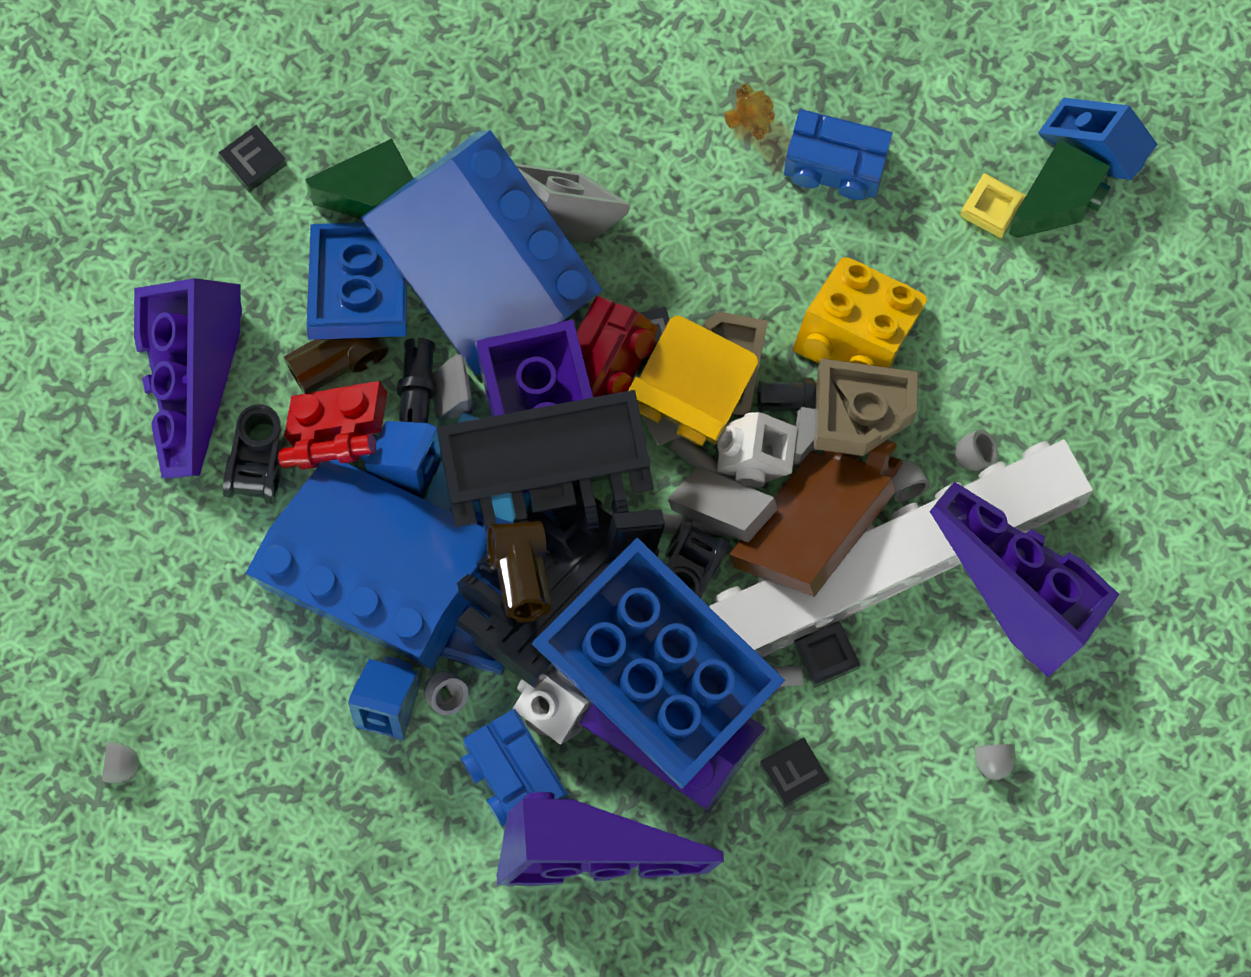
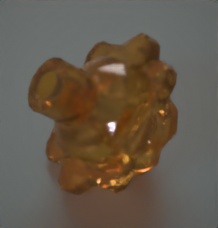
(752, 111)

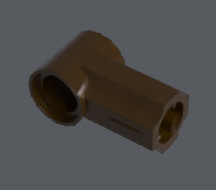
(328, 359)
(520, 557)

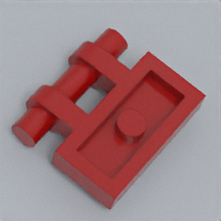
(333, 425)

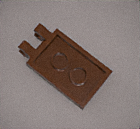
(819, 518)

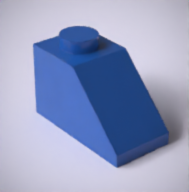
(1102, 131)
(405, 456)
(385, 697)

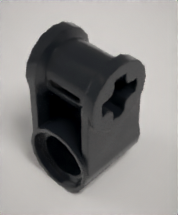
(254, 465)
(694, 555)

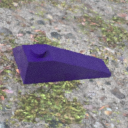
(190, 347)
(1036, 595)
(564, 837)

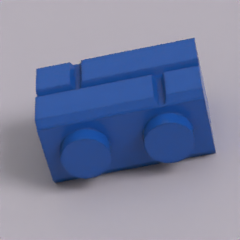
(837, 155)
(508, 764)

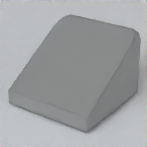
(452, 389)
(805, 435)

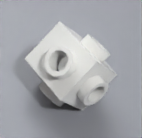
(756, 449)
(553, 707)

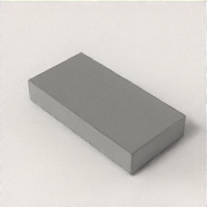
(722, 504)

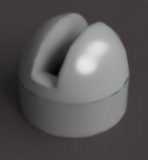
(976, 451)
(909, 475)
(454, 685)
(995, 760)
(119, 763)

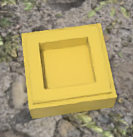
(992, 205)

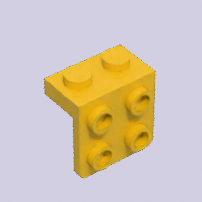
(859, 317)
(693, 380)

